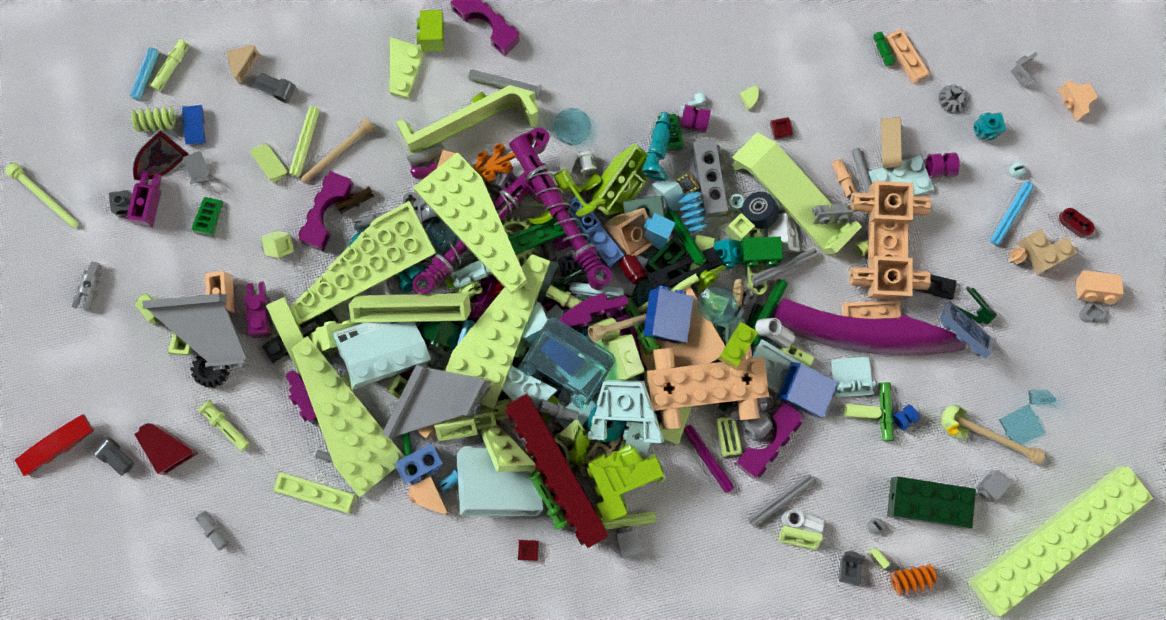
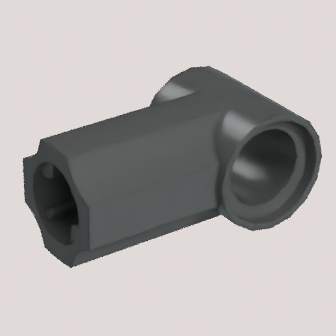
(280, 89)
(110, 453)

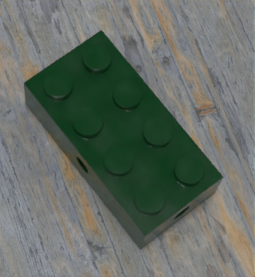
(931, 502)

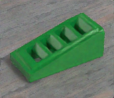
(677, 145)
(210, 230)

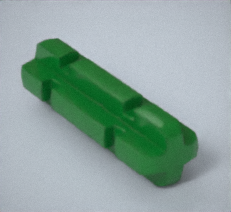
(883, 48)

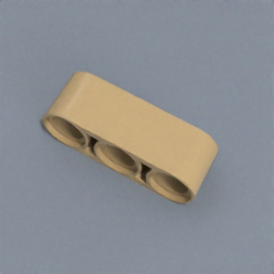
(891, 142)

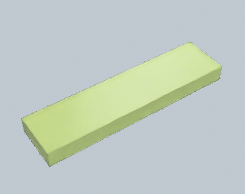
(314, 492)

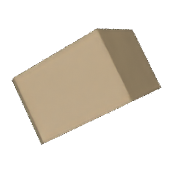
(242, 61)

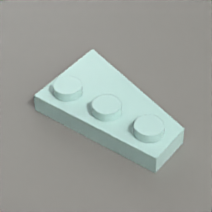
(518, 384)

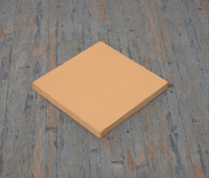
(702, 345)

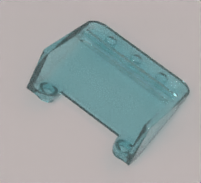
(569, 360)

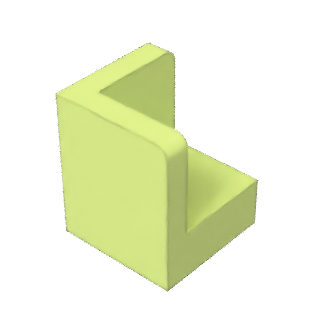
(739, 227)
(277, 244)

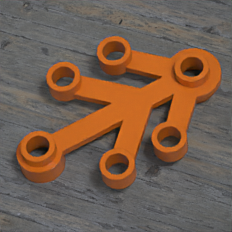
(494, 164)

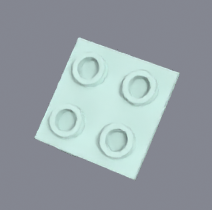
(852, 377)

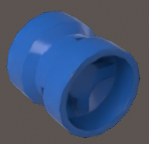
(906, 417)

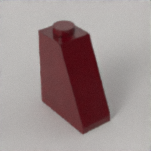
(163, 448)

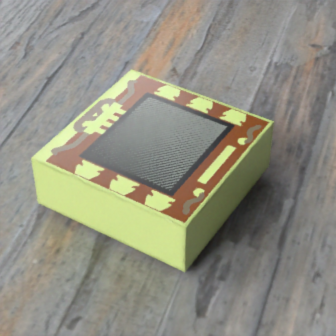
(687, 183)
(878, 558)

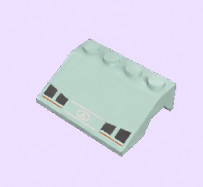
(380, 350)

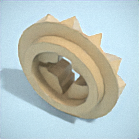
(738, 292)

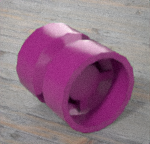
(695, 118)
(942, 165)

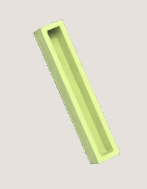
(410, 308)

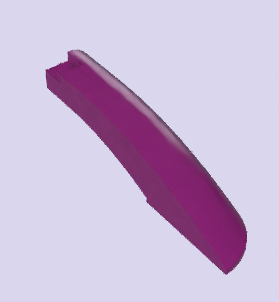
(874, 336)

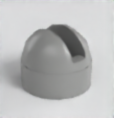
(873, 529)

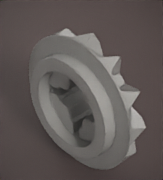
(951, 105)

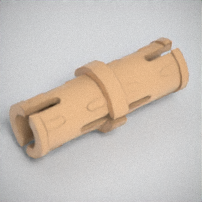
(844, 177)

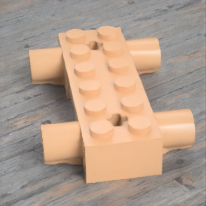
(889, 240)
(704, 385)

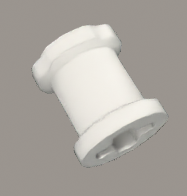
(587, 163)

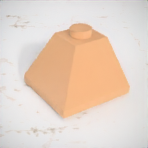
(628, 232)

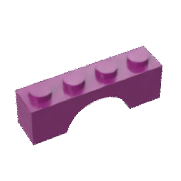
(503, 36)
(334, 190)
(784, 421)

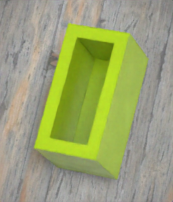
(431, 30)
(737, 345)

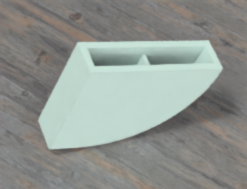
(492, 492)

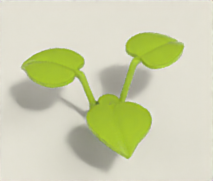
(566, 183)

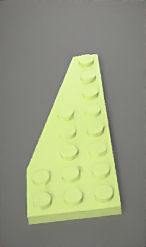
(466, 208)
(378, 253)
(494, 339)
(349, 430)

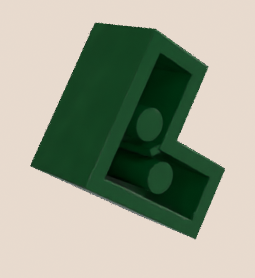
(668, 255)
(440, 334)

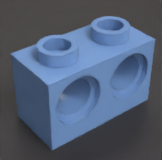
(416, 460)

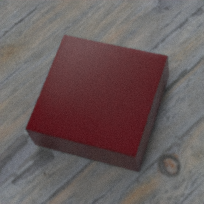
(781, 128)
(528, 550)

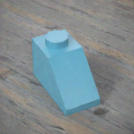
(658, 230)

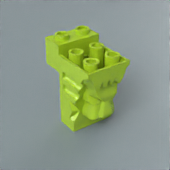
(618, 474)

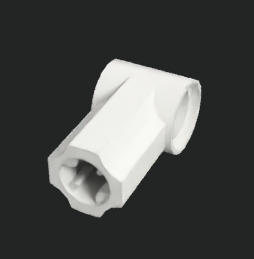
(775, 331)
(803, 521)

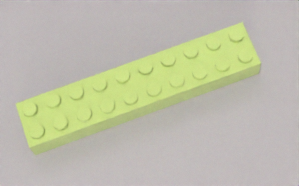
(1059, 540)

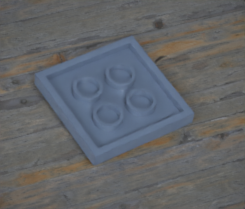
(966, 330)

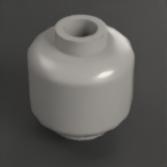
(758, 427)

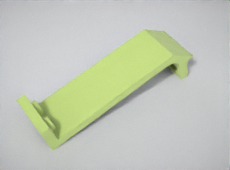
(470, 116)
(792, 191)

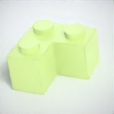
(324, 338)

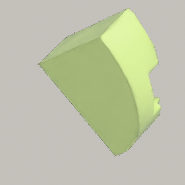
(750, 96)

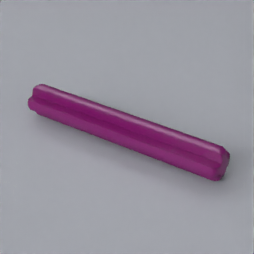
(708, 459)

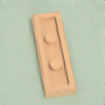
(907, 56)
(873, 309)

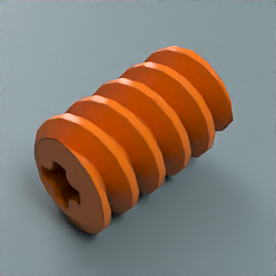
(913, 578)

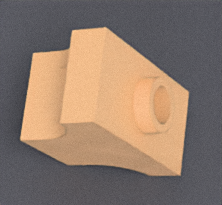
(1078, 98)

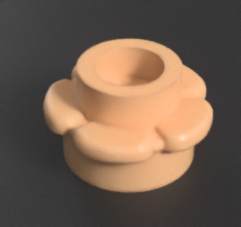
(1018, 255)

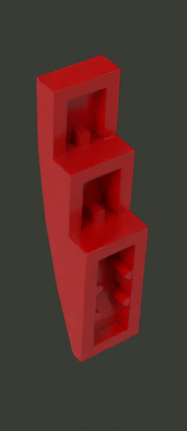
(54, 444)

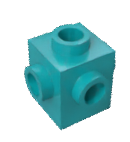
(989, 126)
(729, 252)

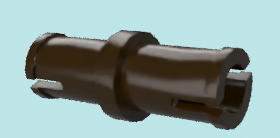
(354, 200)

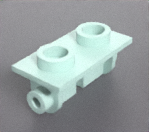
(469, 274)

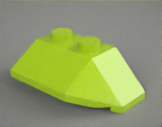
(621, 180)

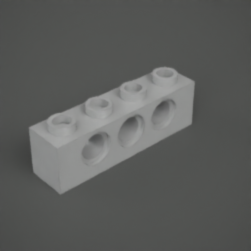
(710, 150)

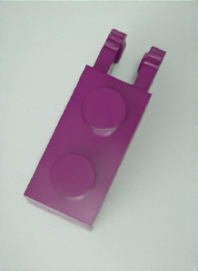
(144, 201)
(257, 315)
(300, 396)

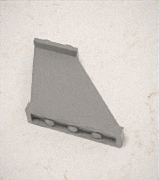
(204, 326)
(435, 397)

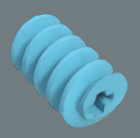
(693, 211)

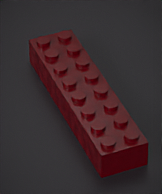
(557, 470)

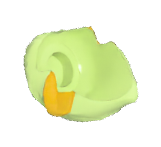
(951, 426)

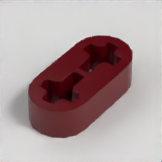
(1076, 222)

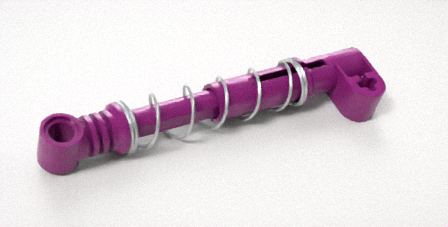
(538, 175)
(443, 264)

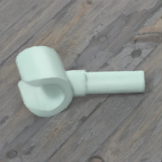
(699, 100)

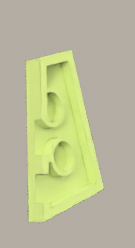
(404, 66)
(505, 452)

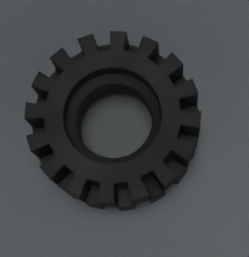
(569, 265)
(205, 381)

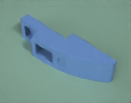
(590, 225)

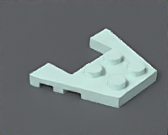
(625, 402)

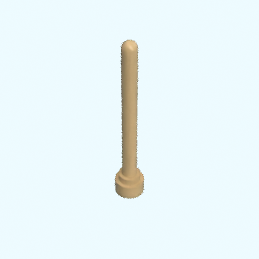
(364, 128)
(597, 331)
(1034, 455)

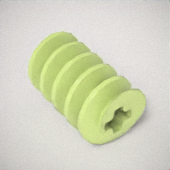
(153, 121)

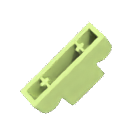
(625, 352)

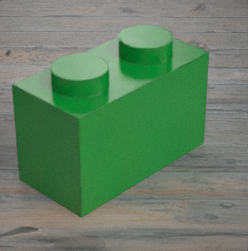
(761, 251)

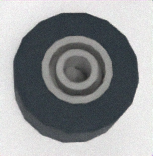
(760, 209)

